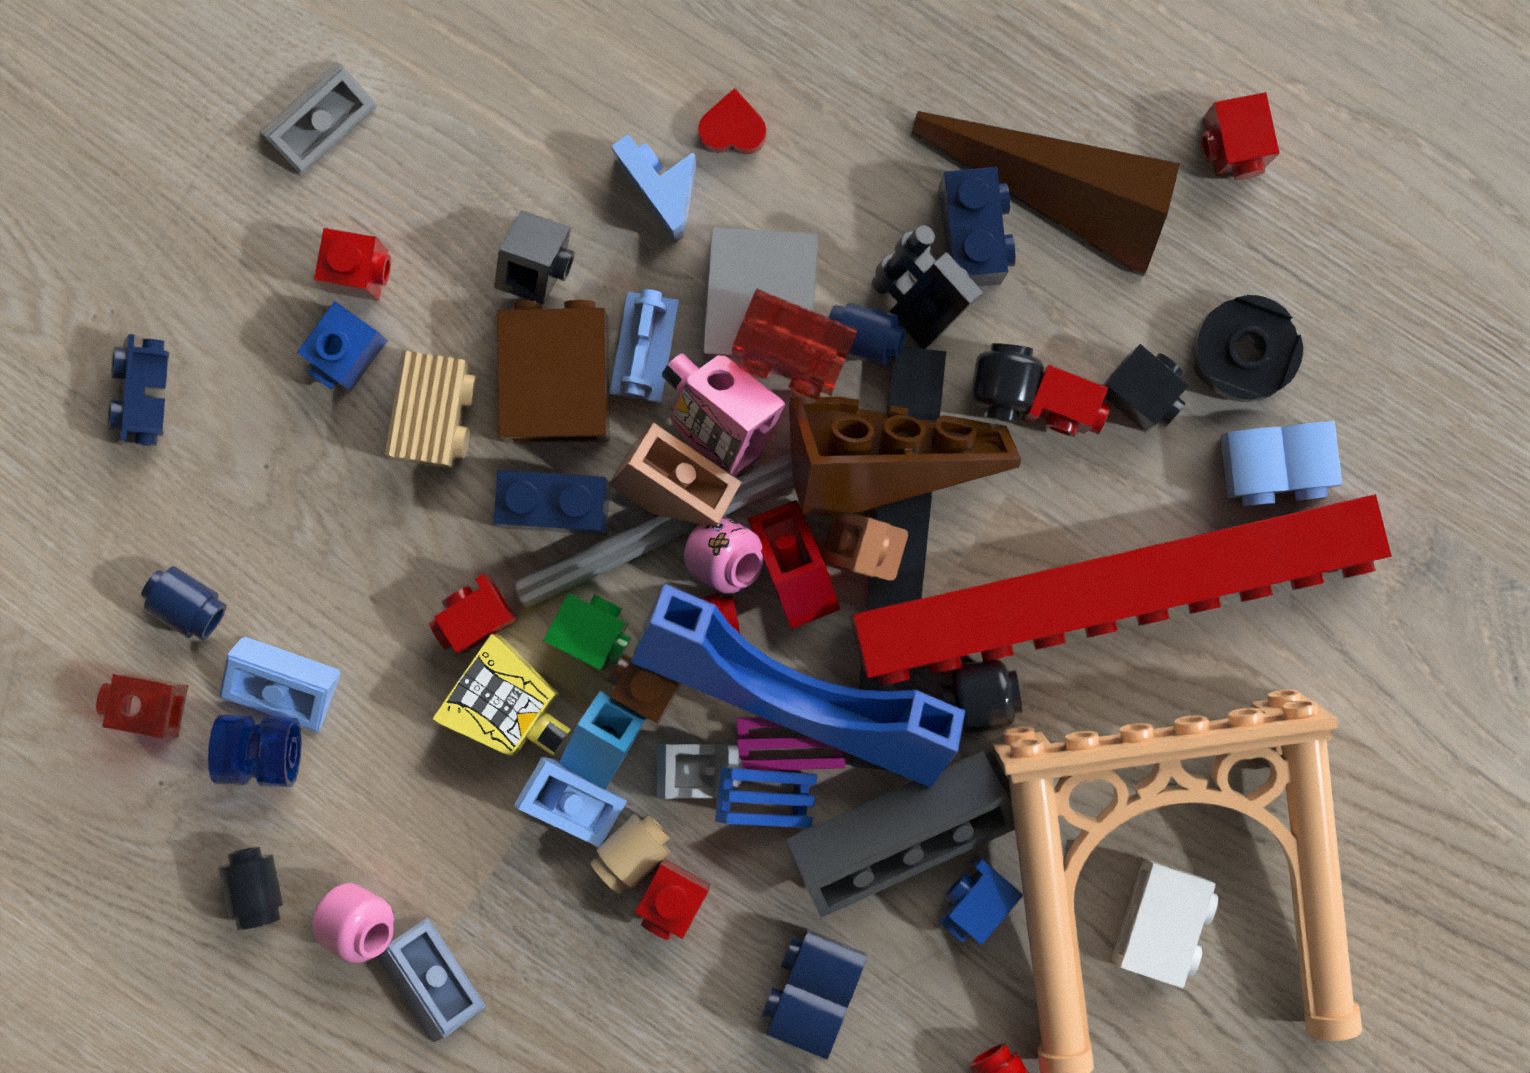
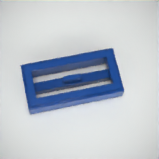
(798, 800)

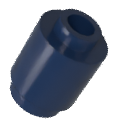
(877, 332)
(183, 603)

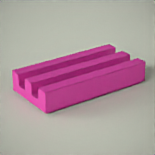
(746, 744)

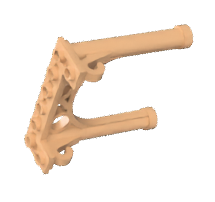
(1297, 760)

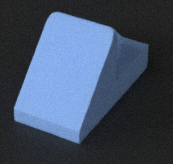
(665, 194)
(570, 802)

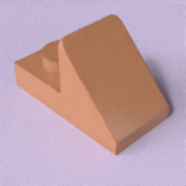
(864, 545)

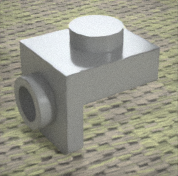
(693, 769)

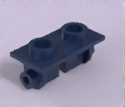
(133, 411)

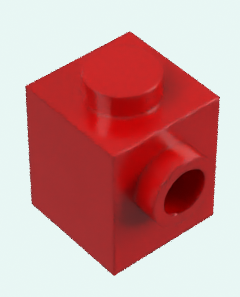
(1240, 136)
(352, 264)
(672, 901)

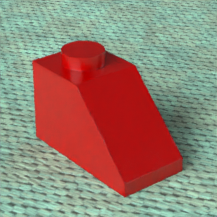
(794, 564)

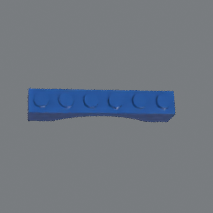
(891, 729)

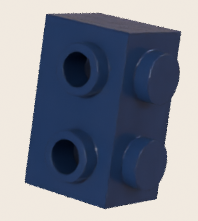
(973, 223)

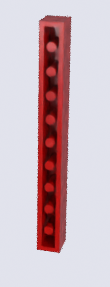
(1120, 587)

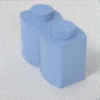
(1281, 461)

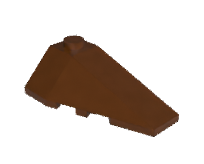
(867, 458)

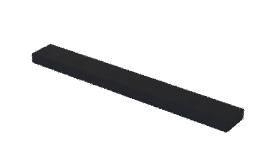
(914, 385)

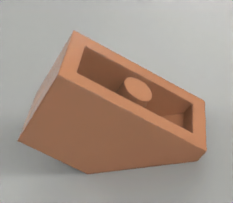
(674, 479)

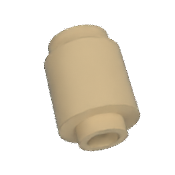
(631, 853)

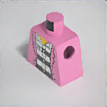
(722, 411)

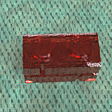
(792, 344)

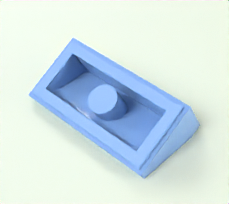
(278, 683)

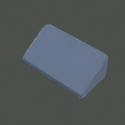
(430, 980)

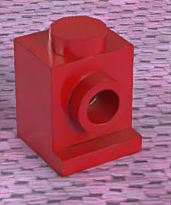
(1069, 403)
(472, 616)

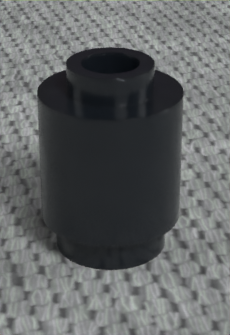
(251, 888)

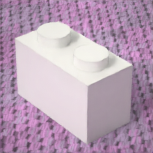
(1165, 923)

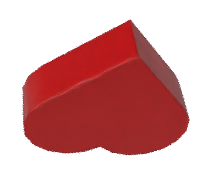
(732, 125)

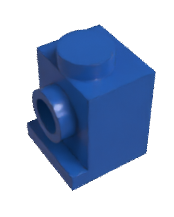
(978, 903)

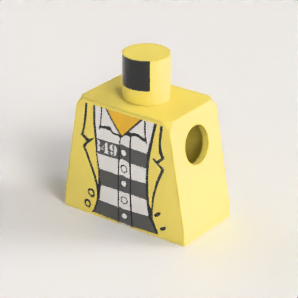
(503, 702)

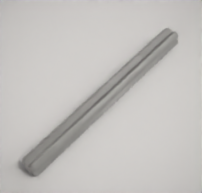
(642, 538)

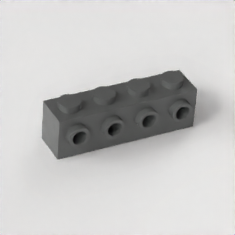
(902, 834)

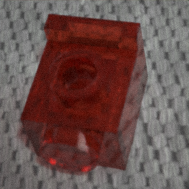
(160, 705)

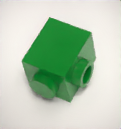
(589, 631)

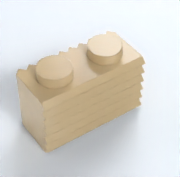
(430, 410)

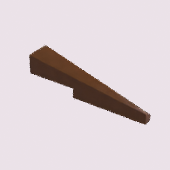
(1095, 191)

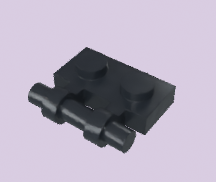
(936, 298)

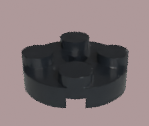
(1274, 335)

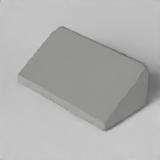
(318, 117)

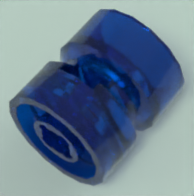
(236, 750)

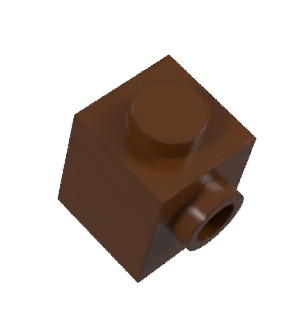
(642, 689)

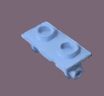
(644, 346)

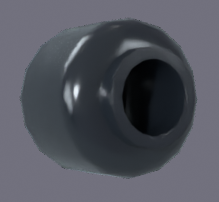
(1006, 381)
(986, 694)

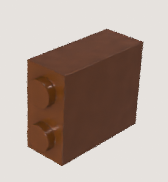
(553, 373)

